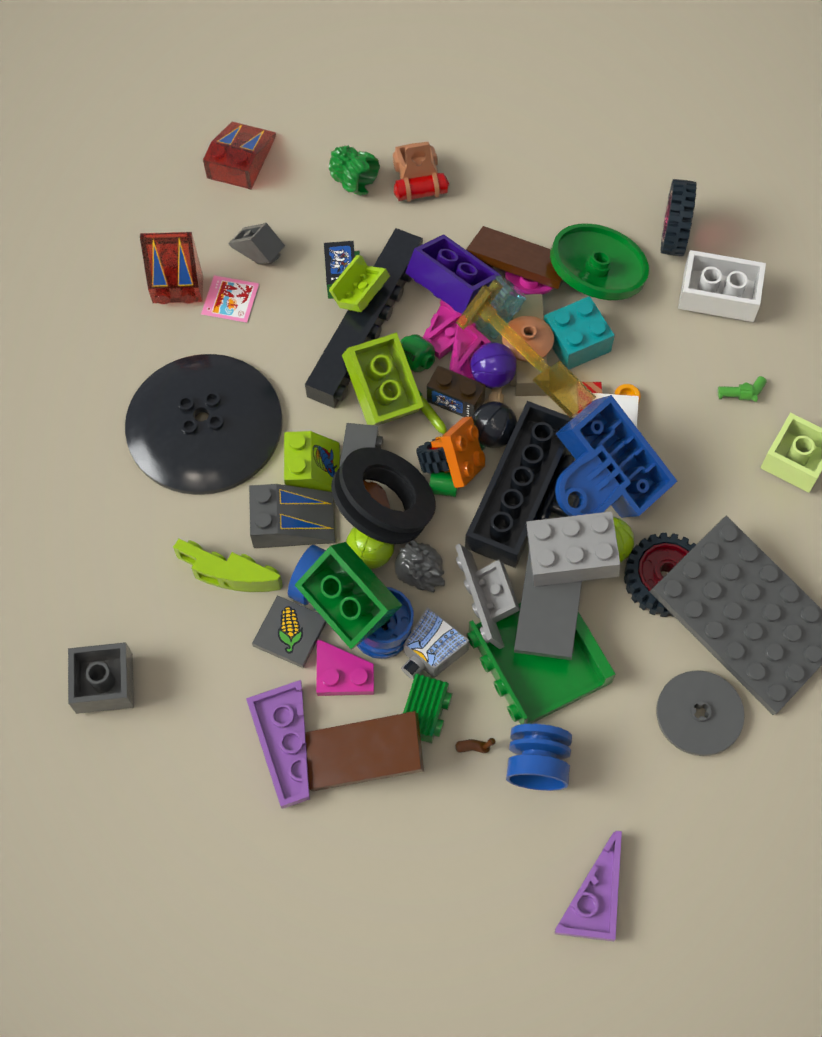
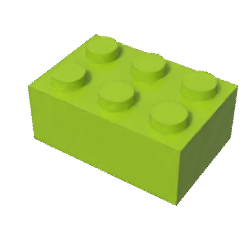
(382, 380)

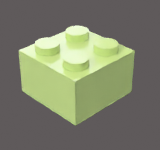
(796, 453)

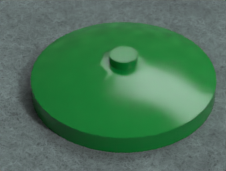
(599, 261)

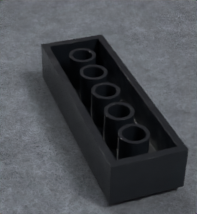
(518, 485)

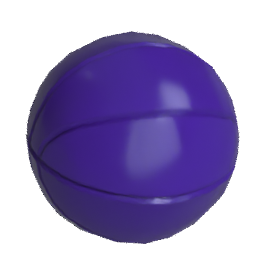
(493, 365)

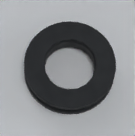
(368, 514)

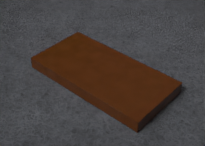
(515, 256)
(364, 751)

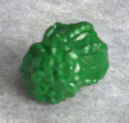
(353, 169)

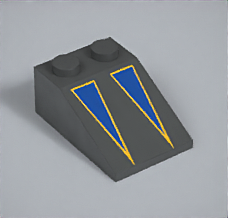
(290, 516)

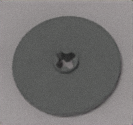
(700, 735)

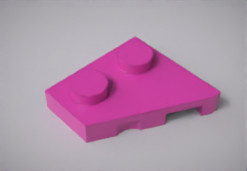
(443, 329)
(464, 346)
(342, 672)

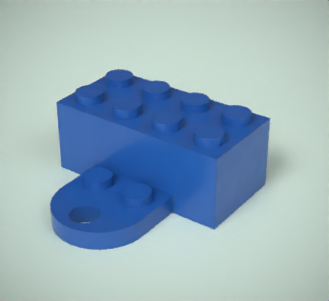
(611, 463)

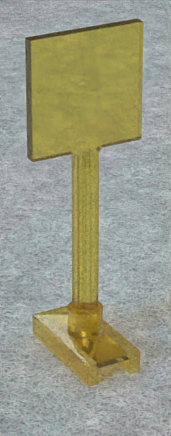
(554, 380)

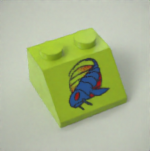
(310, 460)

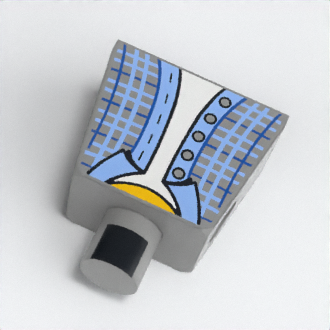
(432, 646)

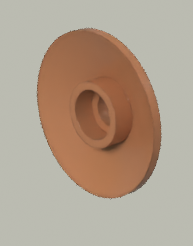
(541, 339)

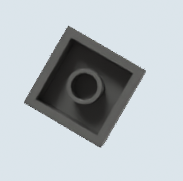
(100, 678)

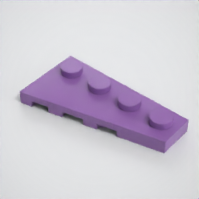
(281, 732)

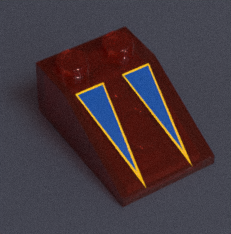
(238, 154)
(172, 267)

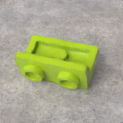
(358, 285)

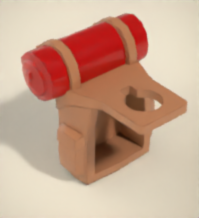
(418, 172)

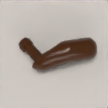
(474, 745)

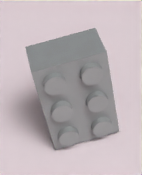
(573, 548)

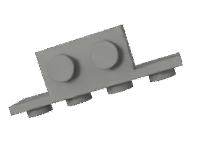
(491, 594)

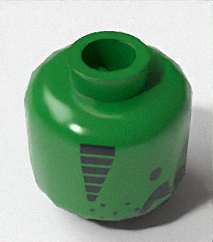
(418, 352)

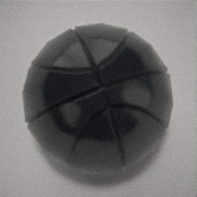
(494, 423)

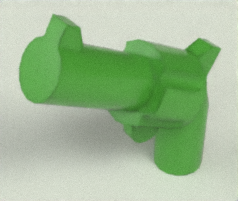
(744, 391)

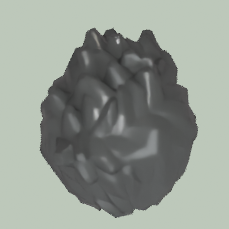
(419, 566)

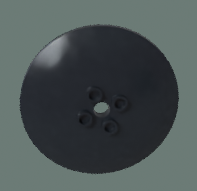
(208, 453)

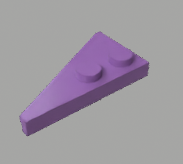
(594, 907)

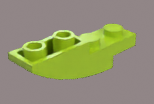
(235, 574)

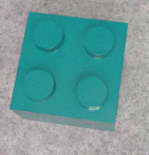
(579, 333)

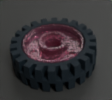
(678, 217)

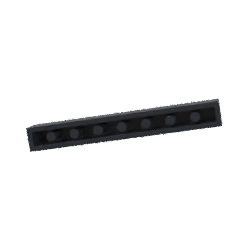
(330, 376)

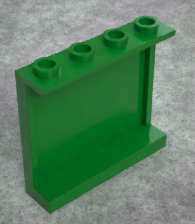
(541, 684)

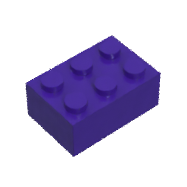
(449, 272)

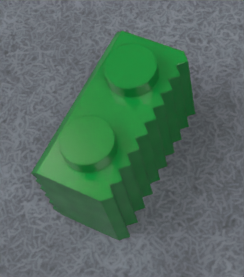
(428, 699)

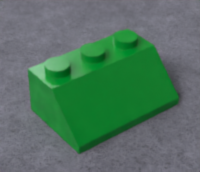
(347, 594)

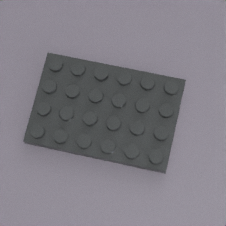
(746, 614)

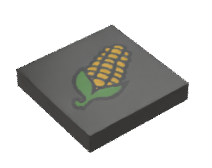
(289, 631)

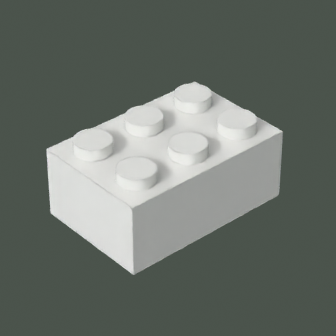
(722, 286)

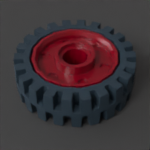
(647, 562)

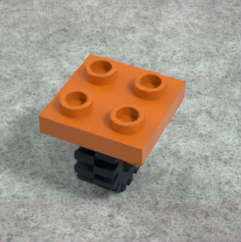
(454, 452)

